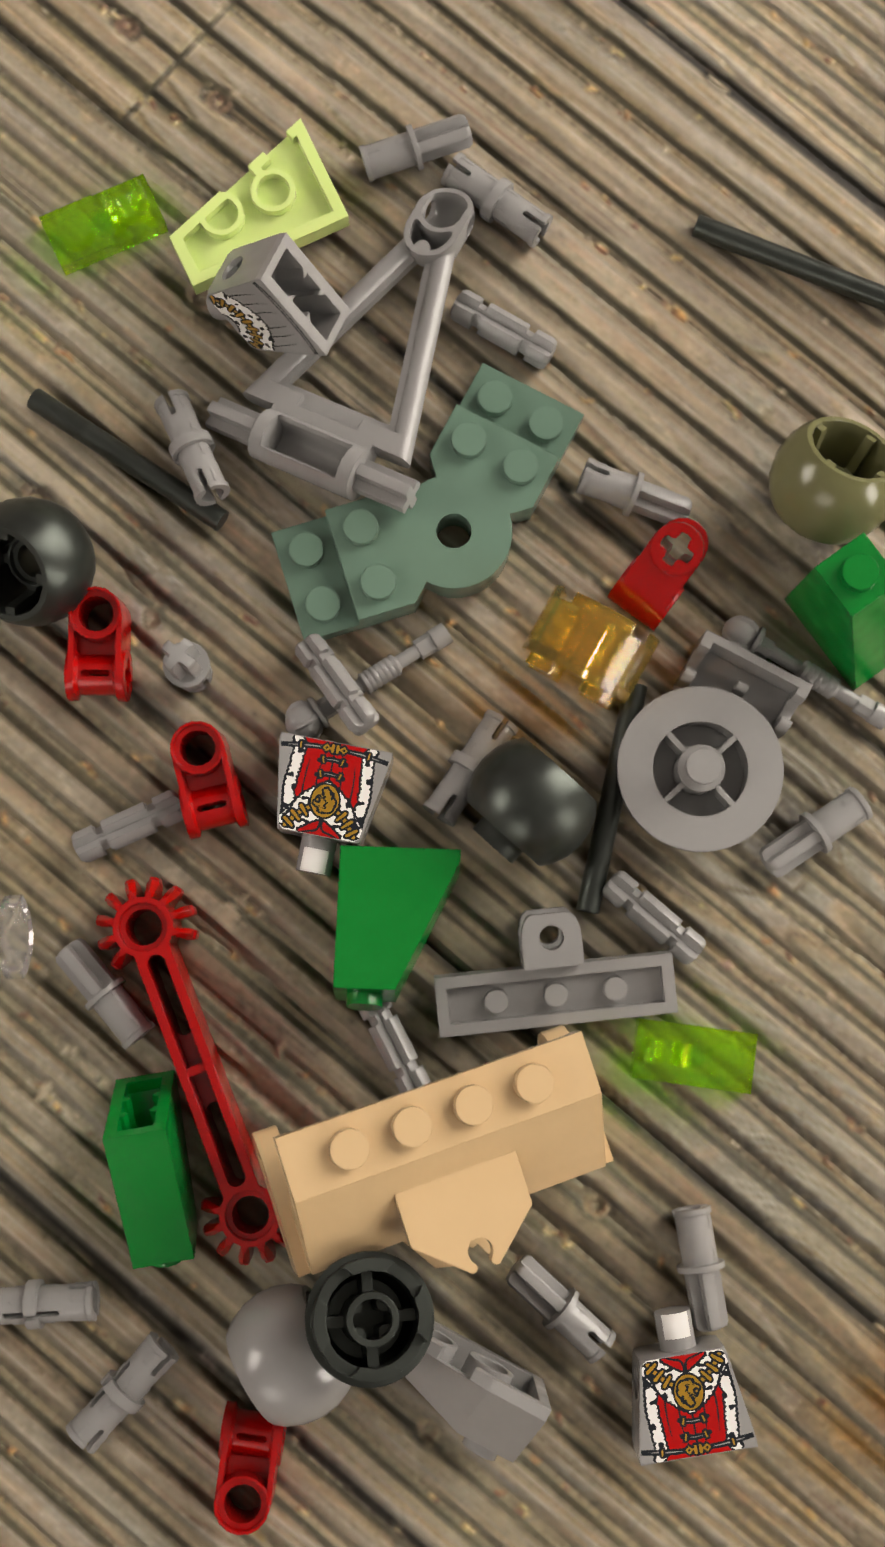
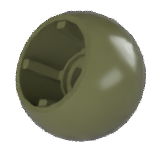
(830, 480)

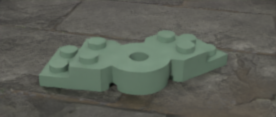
(487, 472)

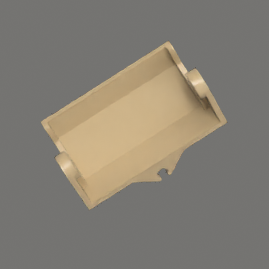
(439, 1160)

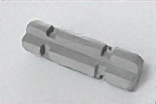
(503, 329)
(336, 684)
(127, 826)
(653, 917)
(395, 1048)

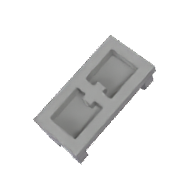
(732, 668)

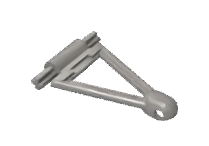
(334, 443)

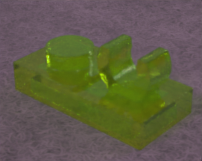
(103, 224)
(693, 1055)

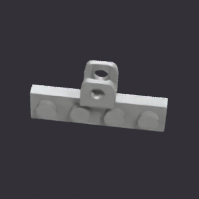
(554, 984)

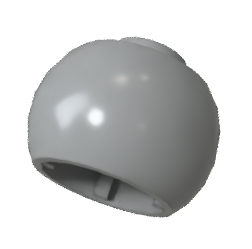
(275, 1360)

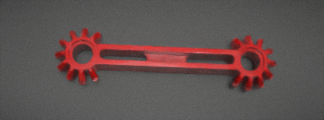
(194, 1060)

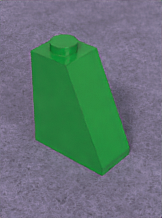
(845, 609)
(385, 917)
(151, 1170)

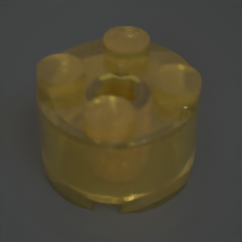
(588, 646)

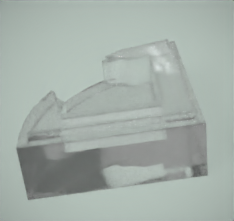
(15, 937)

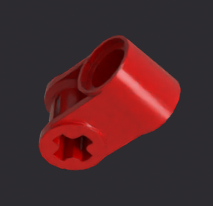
(655, 577)
(99, 651)
(207, 783)
(250, 1456)

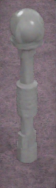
(746, 634)
(310, 716)

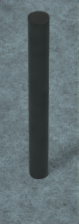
(790, 261)
(124, 457)
(607, 813)

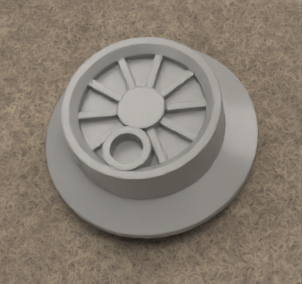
(700, 769)

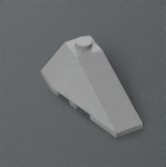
(481, 1395)

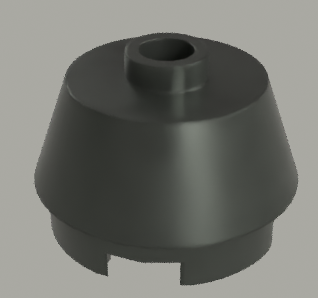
(369, 1319)

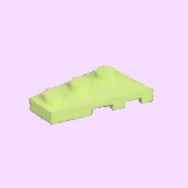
(277, 195)

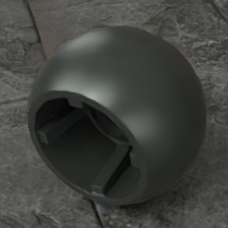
(43, 561)
(529, 804)

